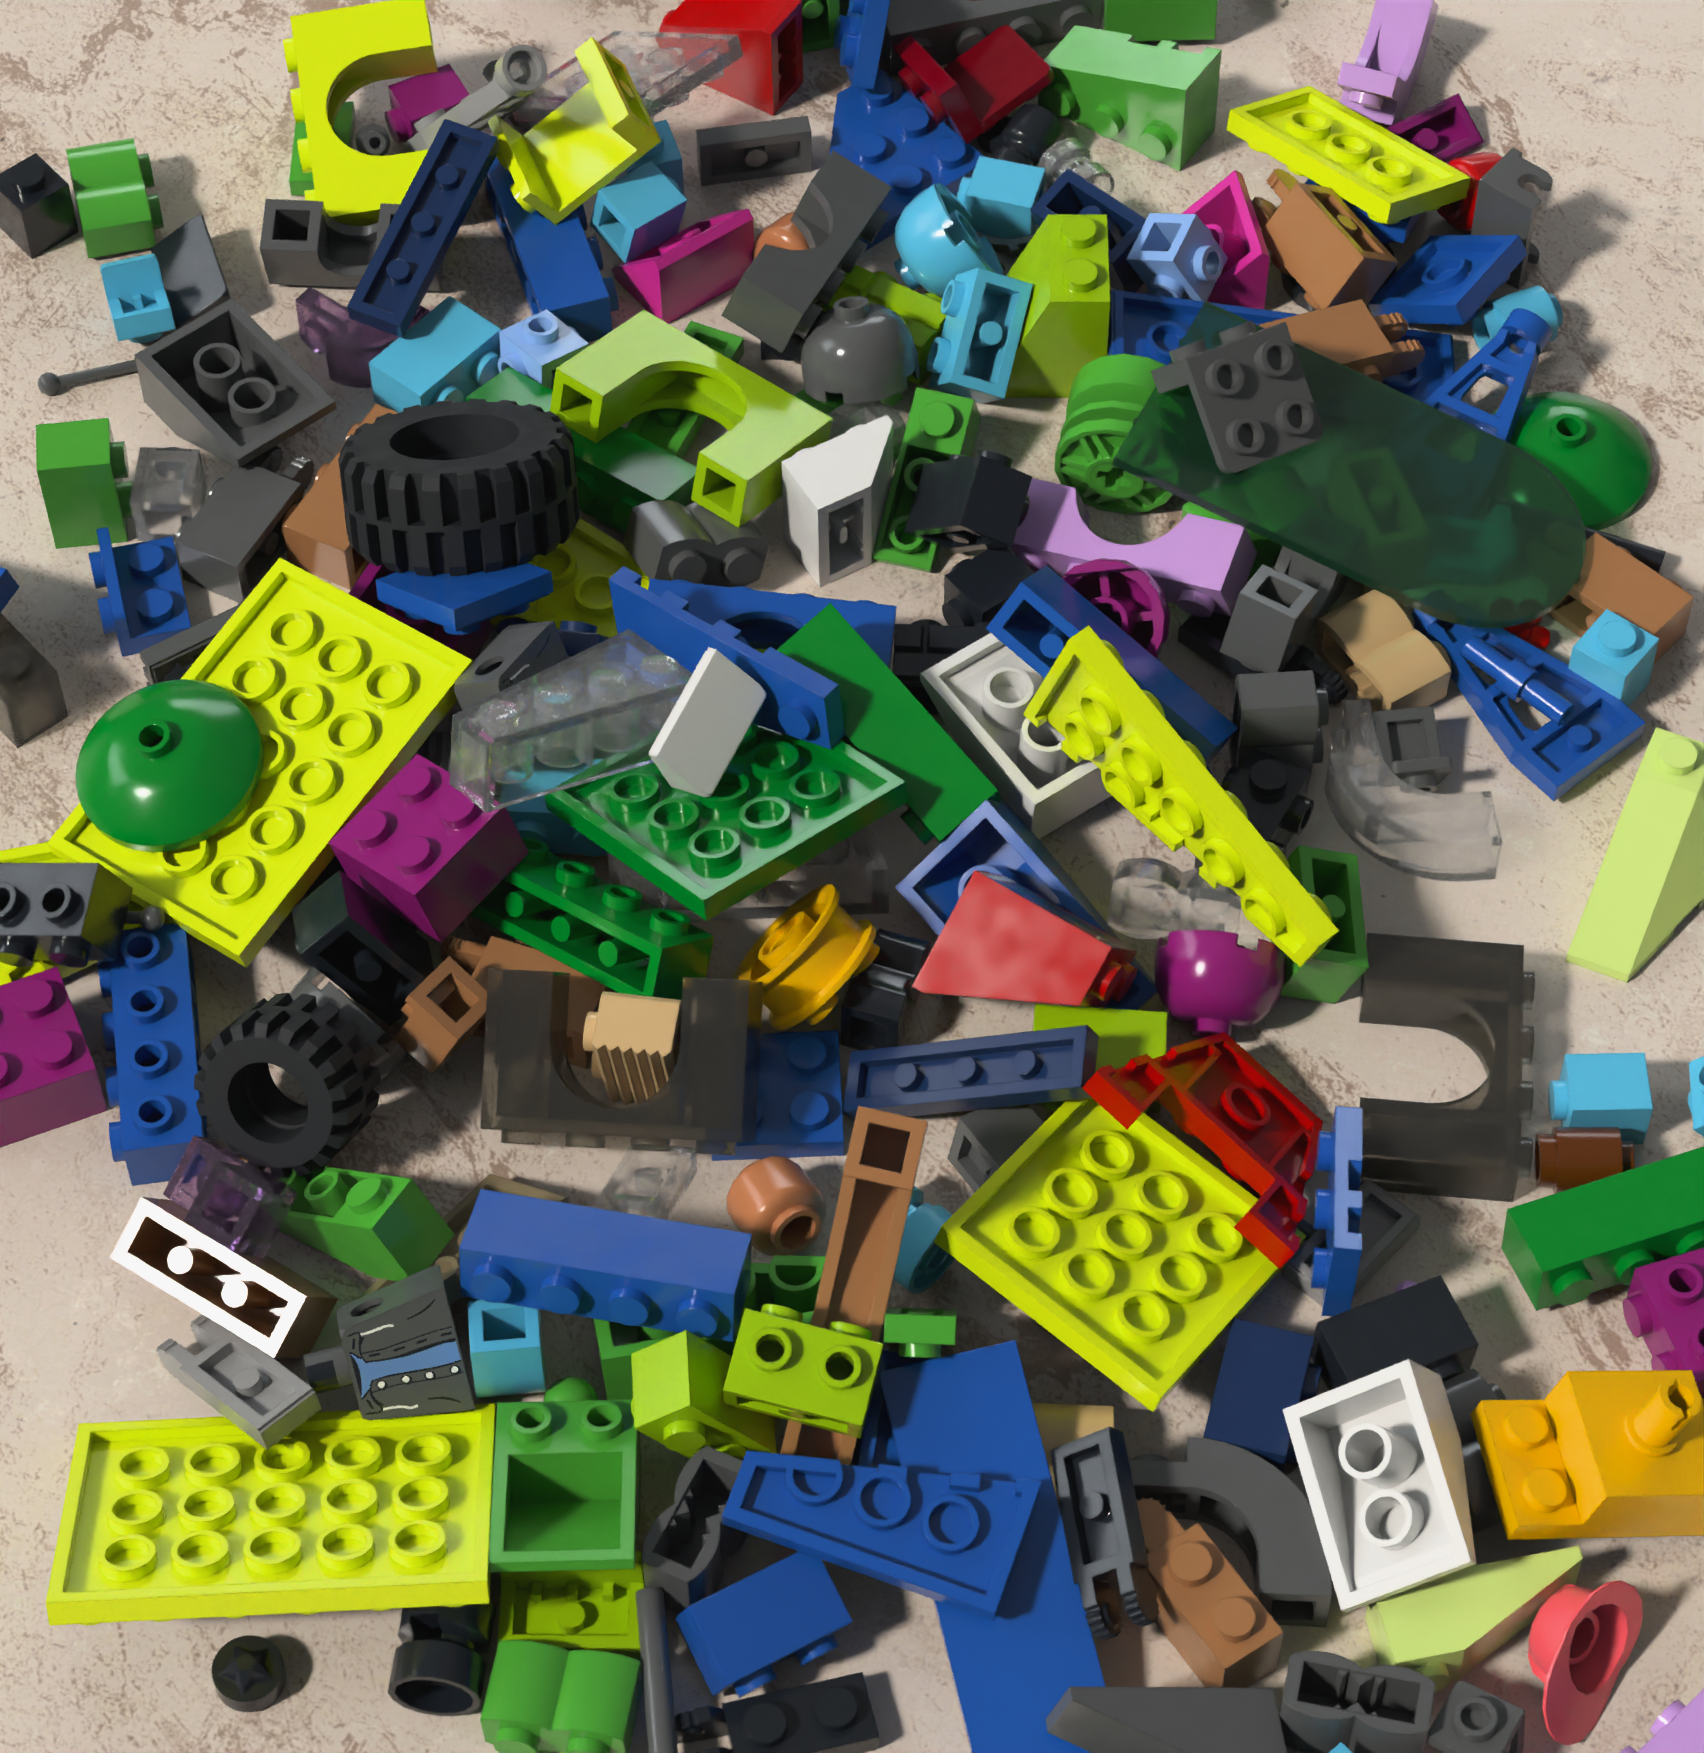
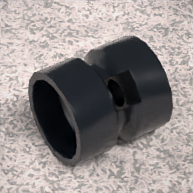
(441, 1658)

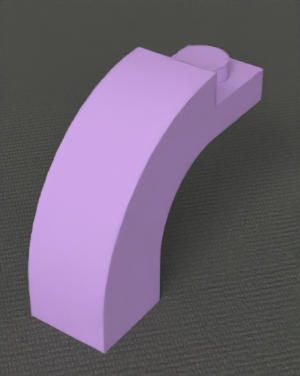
(1389, 59)

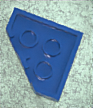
(898, 144)

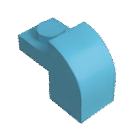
(506, 1349)

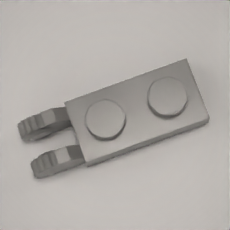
(241, 1382)

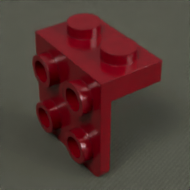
(978, 84)

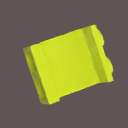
(580, 142)

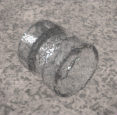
(1074, 155)

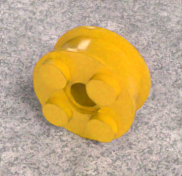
(808, 958)

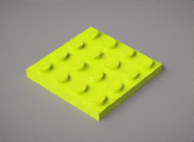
(1115, 1245)

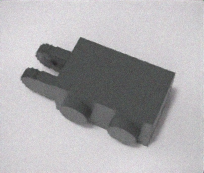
(240, 524)

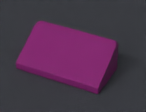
(1441, 129)

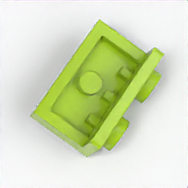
(573, 1608)

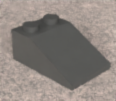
(229, 386)

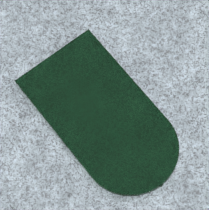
(1382, 496)

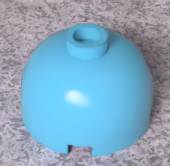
(939, 242)

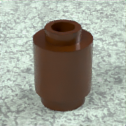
(1580, 1156)

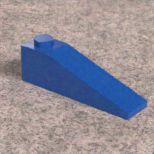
(1002, 844)

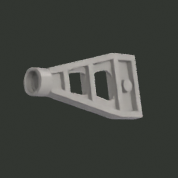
(499, 97)

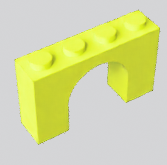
(334, 58)

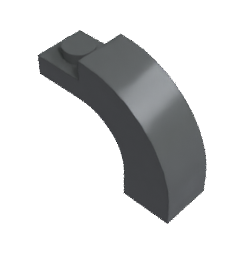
(1255, 1509)

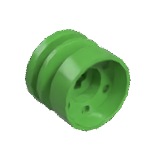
(1098, 419)

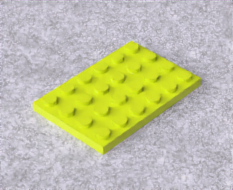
(339, 714)
(325, 1520)

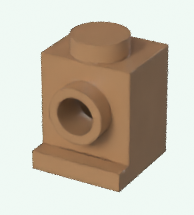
(442, 1015)

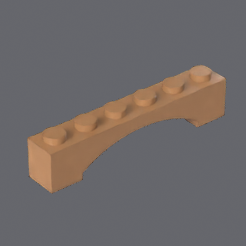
(863, 1246)

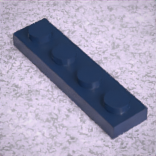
(423, 228)
(973, 1072)

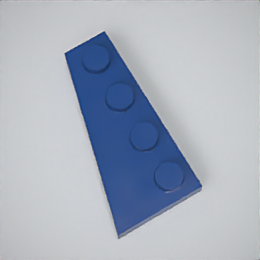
(796, 698)
(907, 1528)

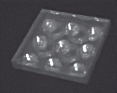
(659, 64)

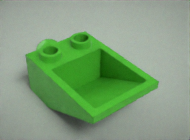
(565, 1483)

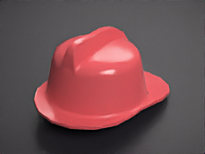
(1579, 1650)

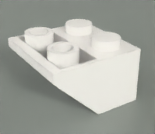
(838, 499)

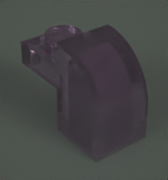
(347, 343)
(230, 1198)

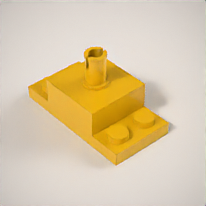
(1598, 1457)

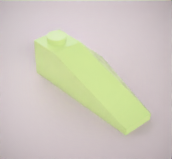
(1651, 865)

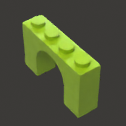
(659, 367)

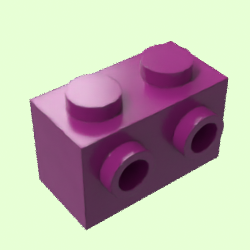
(1668, 1312)

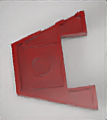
(1238, 1114)

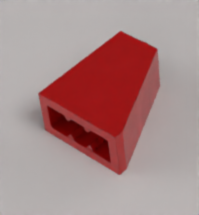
(769, 42)

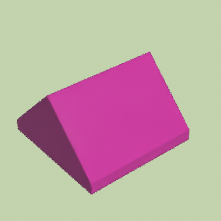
(1235, 227)
(691, 265)

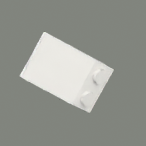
(983, 705)
(1384, 1482)

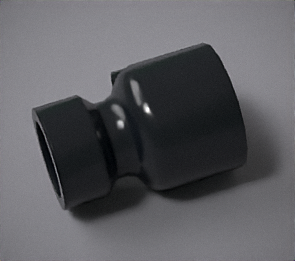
(1023, 136)

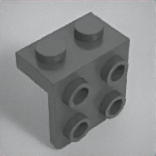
(1246, 394)

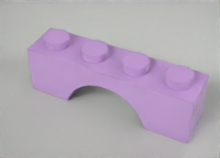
(1196, 563)

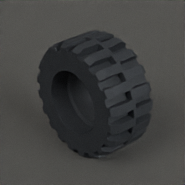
(459, 487)

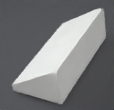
(707, 725)

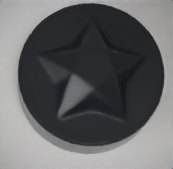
(249, 1673)

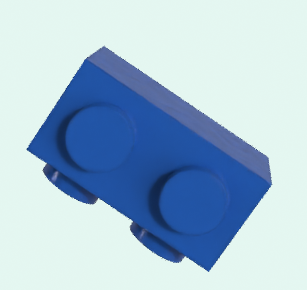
(762, 1622)

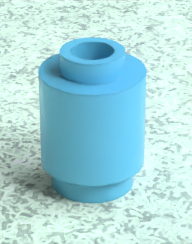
(1496, 311)

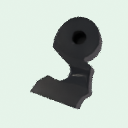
(878, 996)

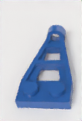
(1524, 334)
(1554, 755)

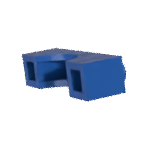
(774, 617)

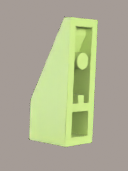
(1466, 1615)

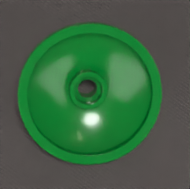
(1590, 451)
(184, 784)

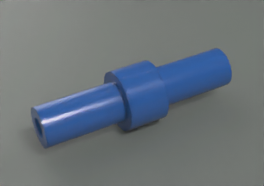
(1517, 680)

